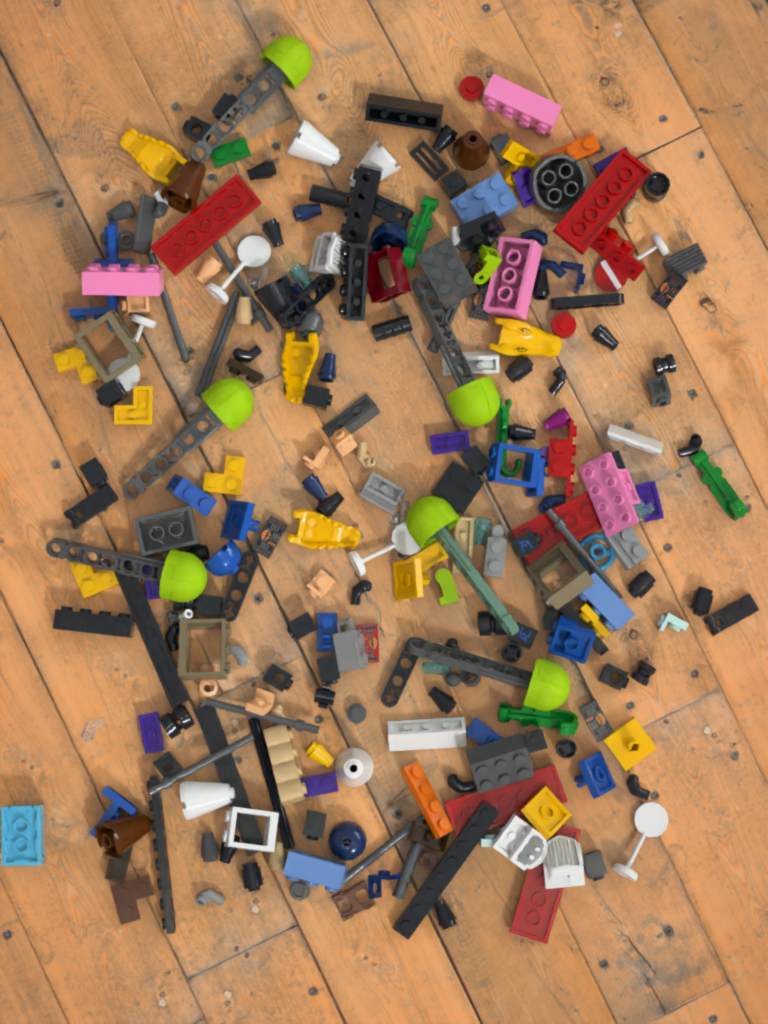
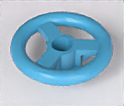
(589, 539)

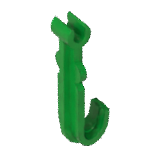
(417, 234)
(502, 437)
(719, 486)
(559, 719)

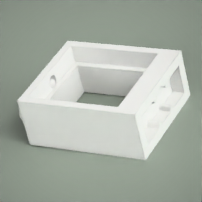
(269, 835)

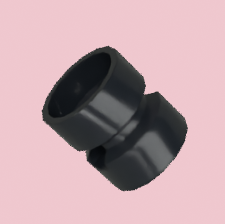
(656, 187)
(488, 624)
(171, 725)

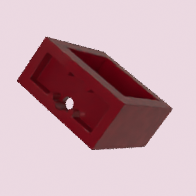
(374, 279)

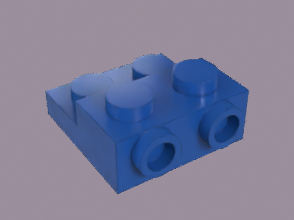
(570, 640)

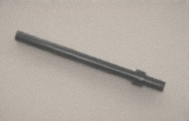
(259, 313)
(171, 316)
(560, 525)
(298, 724)
(166, 782)
(382, 849)

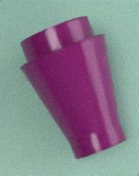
(557, 419)

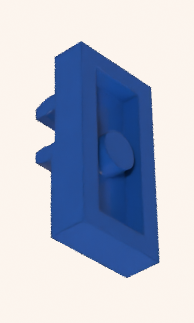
(538, 492)
(326, 627)
(482, 733)

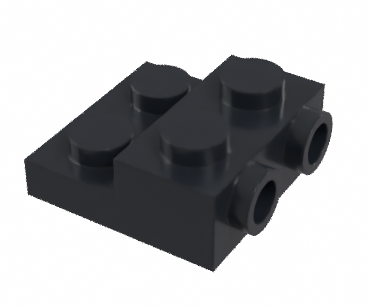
(480, 230)
(457, 487)

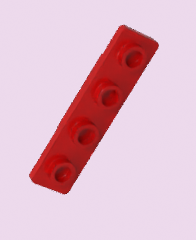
(618, 253)
(561, 457)

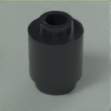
(519, 369)
(641, 584)
(701, 601)
(251, 876)

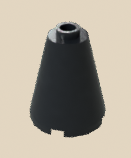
(276, 297)

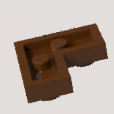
(127, 893)

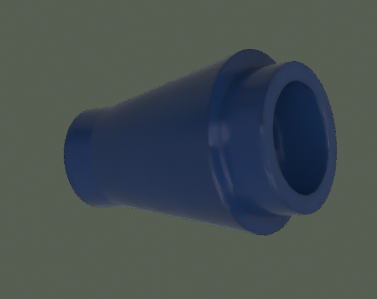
(306, 211)
(327, 371)
(314, 487)

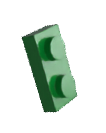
(230, 152)

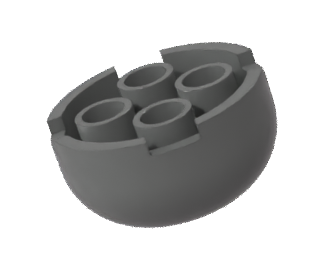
(558, 181)

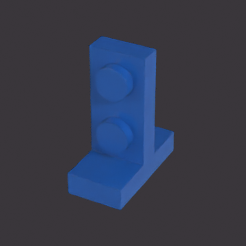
(111, 249)
(83, 314)
(191, 494)
(118, 802)

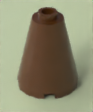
(471, 151)
(185, 187)
(121, 833)

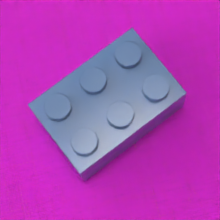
(484, 198)
(606, 604)
(315, 870)

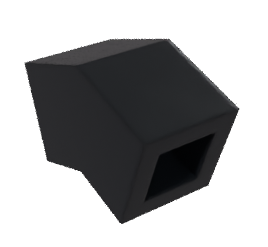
(549, 617)

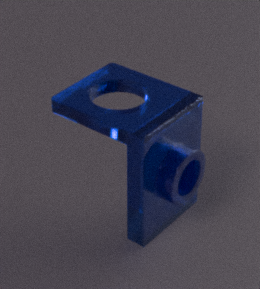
(580, 276)
(376, 878)

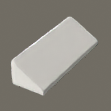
(479, 362)
(634, 440)

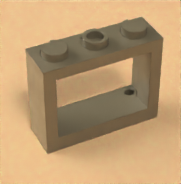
(125, 336)
(548, 563)
(185, 628)

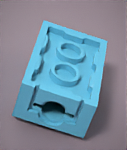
(23, 835)

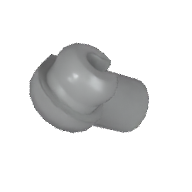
(240, 654)
(208, 896)

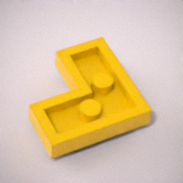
(519, 157)
(73, 359)
(140, 412)
(230, 481)
(91, 582)
(590, 617)

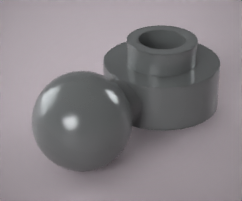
(124, 246)
(453, 679)

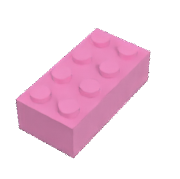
(521, 105)
(514, 278)
(123, 280)

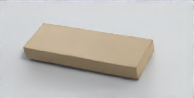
(464, 538)

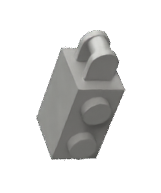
(495, 554)
(349, 647)

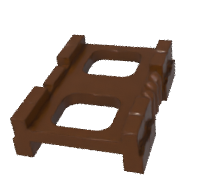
(356, 906)

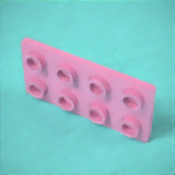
(611, 493)

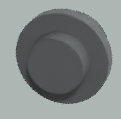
(356, 713)
(299, 890)

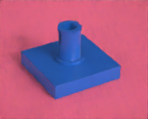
(239, 521)
(595, 775)

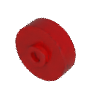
(471, 88)
(563, 325)

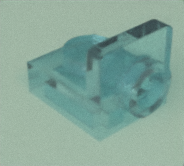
(644, 511)

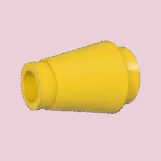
(319, 754)

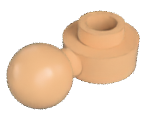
(210, 684)

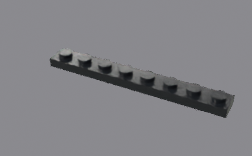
(152, 638)
(229, 774)
(162, 862)
(445, 869)

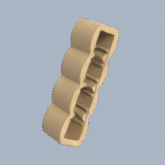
(284, 764)

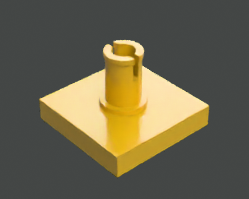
(409, 579)
(629, 743)
(545, 812)

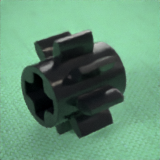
(324, 696)

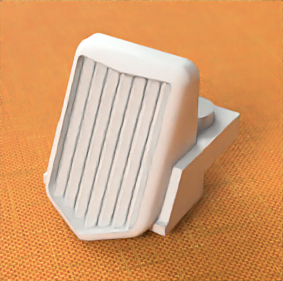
(327, 254)
(521, 843)
(563, 863)

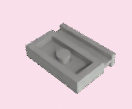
(382, 493)
(627, 548)

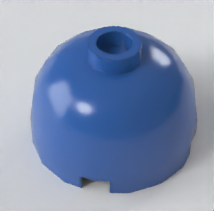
(225, 560)

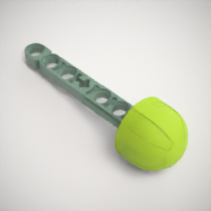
(430, 521)

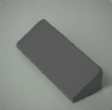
(144, 225)
(353, 417)

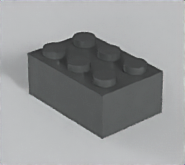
(447, 272)
(167, 531)
(499, 763)

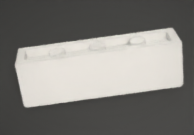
(426, 734)

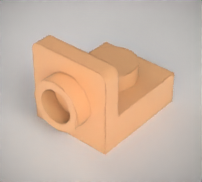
(134, 305)
(343, 441)
(320, 457)
(320, 584)
(262, 702)

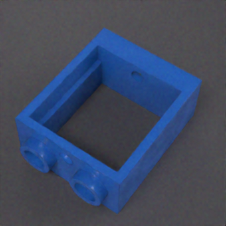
(531, 465)

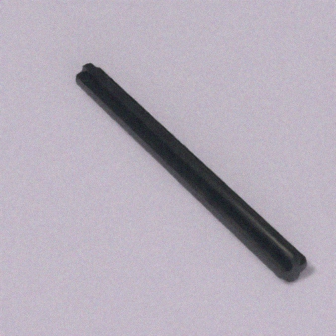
(267, 769)

